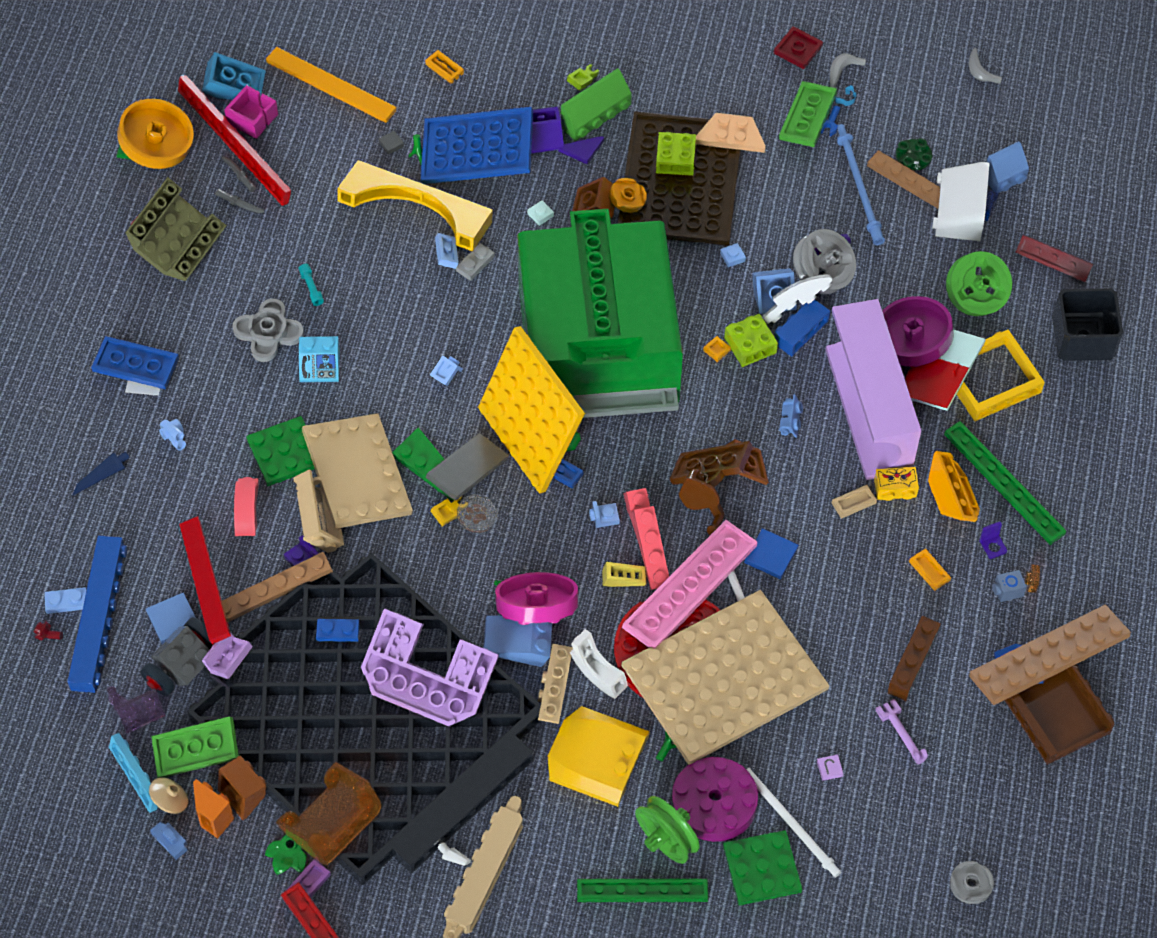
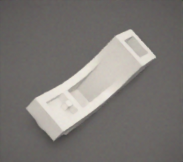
(595, 667)

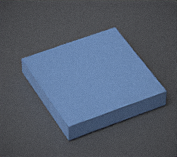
(169, 615)

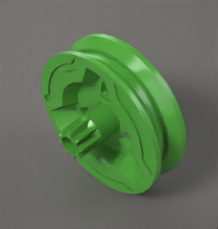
(994, 274)
(667, 829)

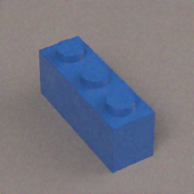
(801, 327)

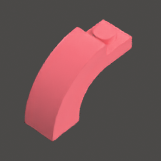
(245, 506)

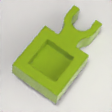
(582, 78)

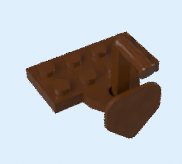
(704, 470)

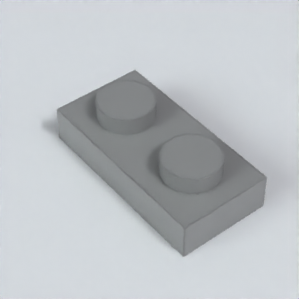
(475, 261)

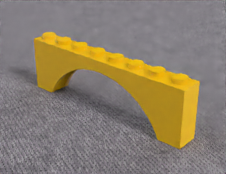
(372, 183)

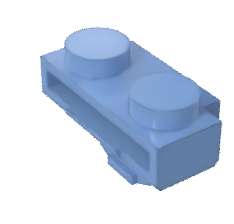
(169, 839)

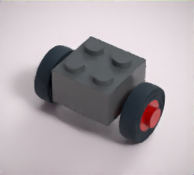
(178, 657)

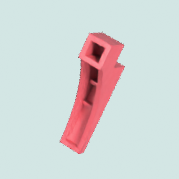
(648, 536)

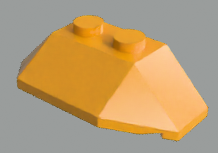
(952, 488)

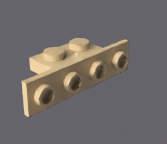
(555, 684)

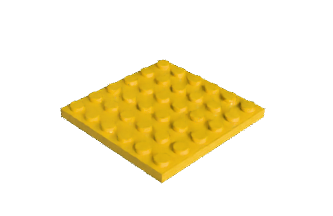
(530, 409)

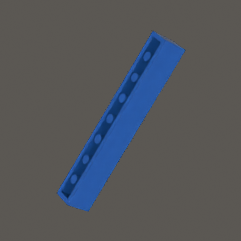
(96, 614)

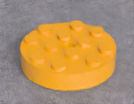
(155, 133)

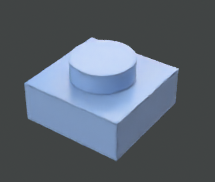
(733, 255)

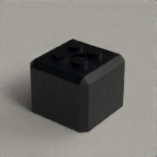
(1088, 313)

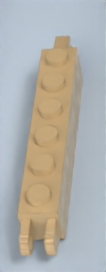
(485, 870)

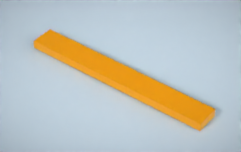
(331, 84)

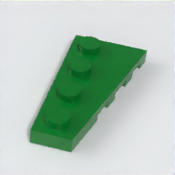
(419, 456)

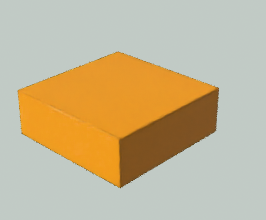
(717, 349)

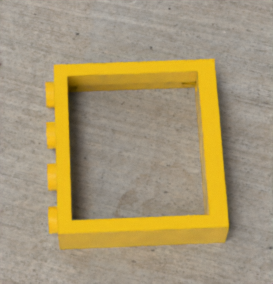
(1009, 397)

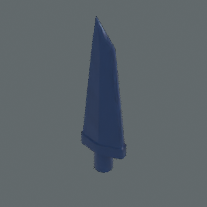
(107, 468)

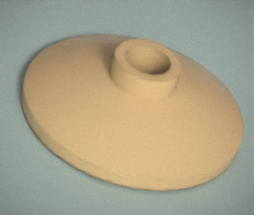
(168, 795)

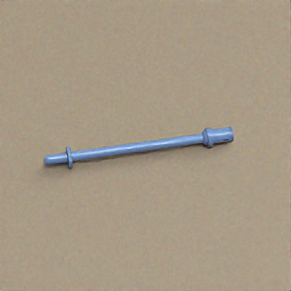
(873, 226)

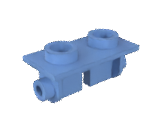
(792, 423)

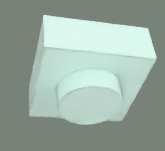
(540, 213)

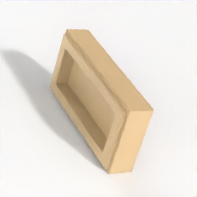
(854, 501)

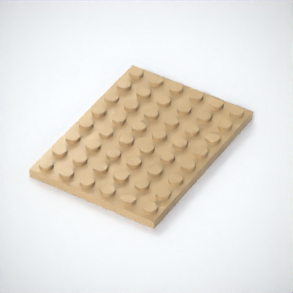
(725, 676)

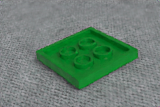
(281, 451)
(762, 867)

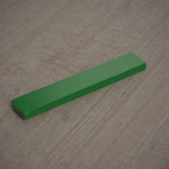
(642, 890)

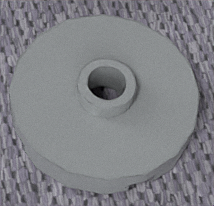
(975, 873)

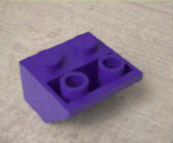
(546, 130)

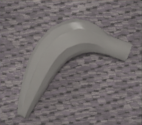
(840, 63)
(979, 72)

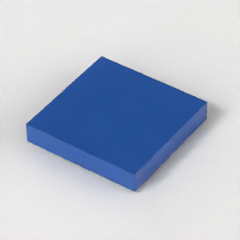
(772, 554)

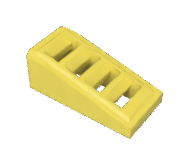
(616, 581)

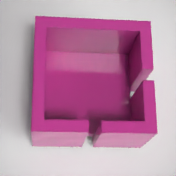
(248, 115)

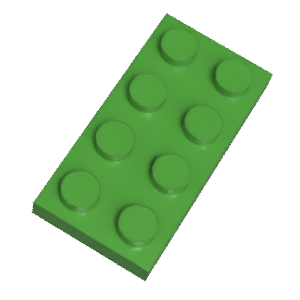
(808, 114)
(195, 747)

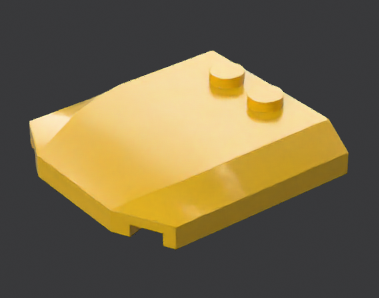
(595, 754)

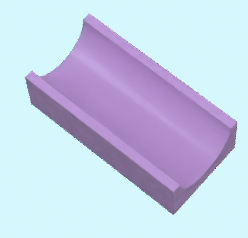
(873, 389)

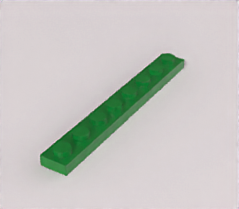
(1005, 483)

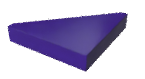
(583, 150)

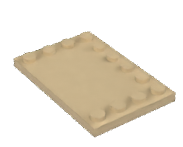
(357, 470)

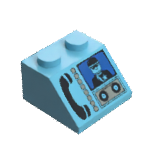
(319, 359)

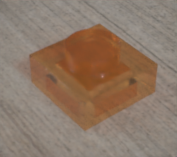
(1032, 578)

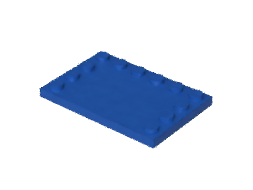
(477, 145)

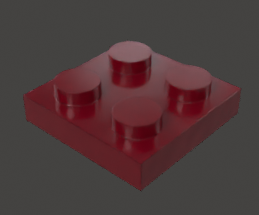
(798, 47)

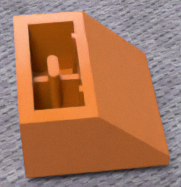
(212, 809)

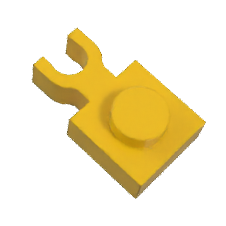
(445, 511)

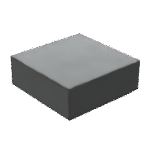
(391, 142)

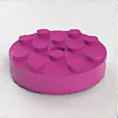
(536, 597)

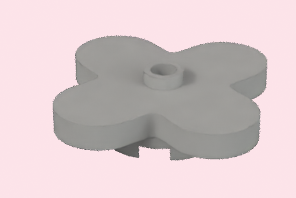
(268, 330)

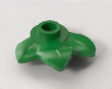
(286, 857)

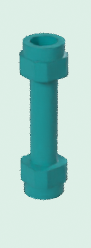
(315, 295)

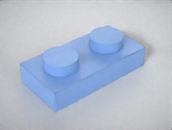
(446, 250)
(64, 600)

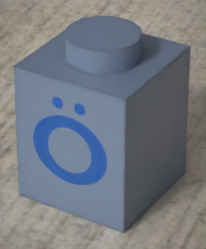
(1009, 586)

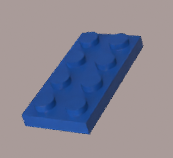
(135, 362)

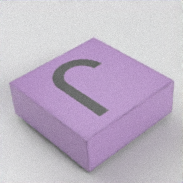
(830, 767)

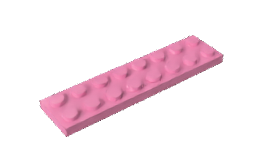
(690, 585)

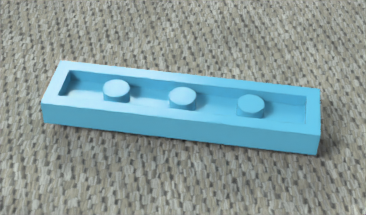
(132, 769)

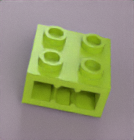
(675, 153)
(750, 340)

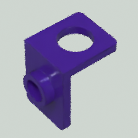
(990, 535)

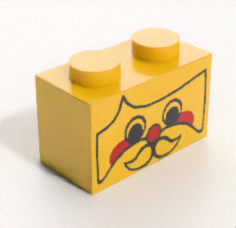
(896, 483)

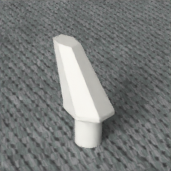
(453, 855)

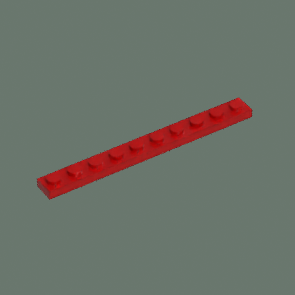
(234, 140)

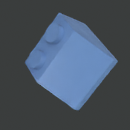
(1007, 168)
(768, 284)

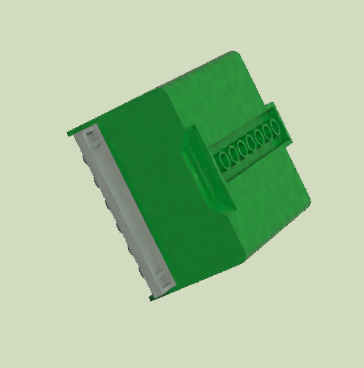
(604, 312)

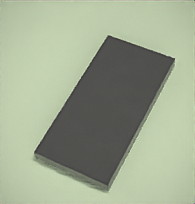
(467, 466)

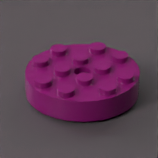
(919, 329)
(730, 784)

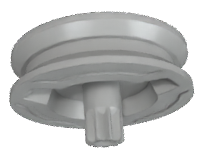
(833, 249)

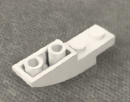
(803, 290)

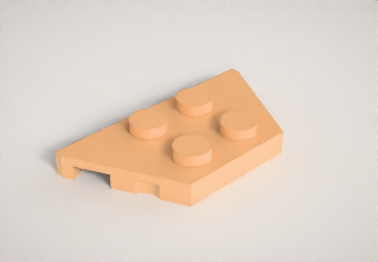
(732, 133)

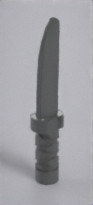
(241, 175)
(235, 200)

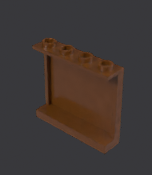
(1061, 714)

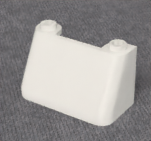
(962, 201)

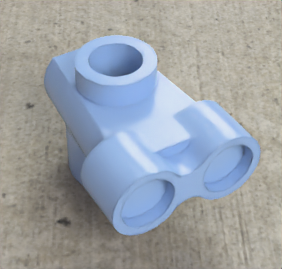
(174, 432)

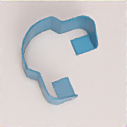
(838, 100)

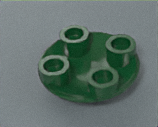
(914, 153)

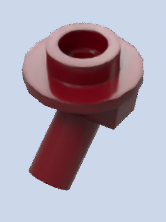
(43, 630)

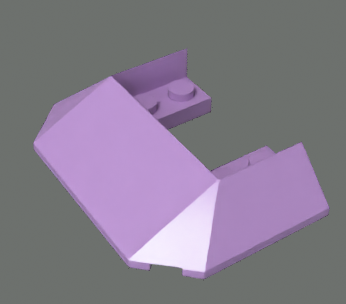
(420, 690)

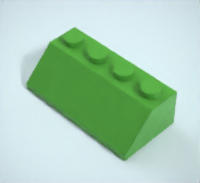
(595, 105)

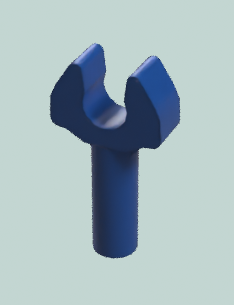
(831, 121)

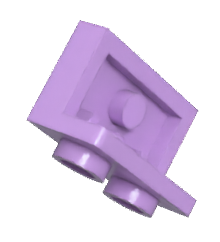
(226, 656)

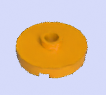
(628, 195)

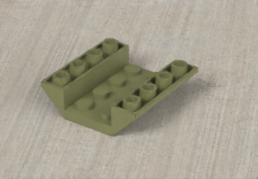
(173, 232)

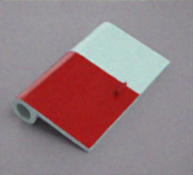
(941, 379)

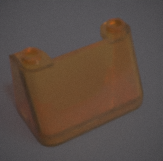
(334, 816)

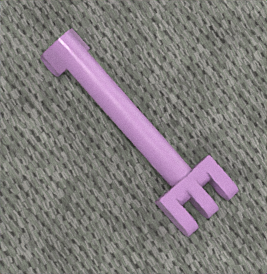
(891, 714)

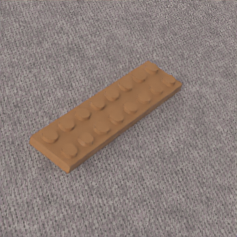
(1049, 654)

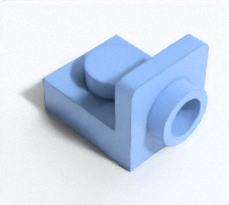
(446, 370)
(604, 514)

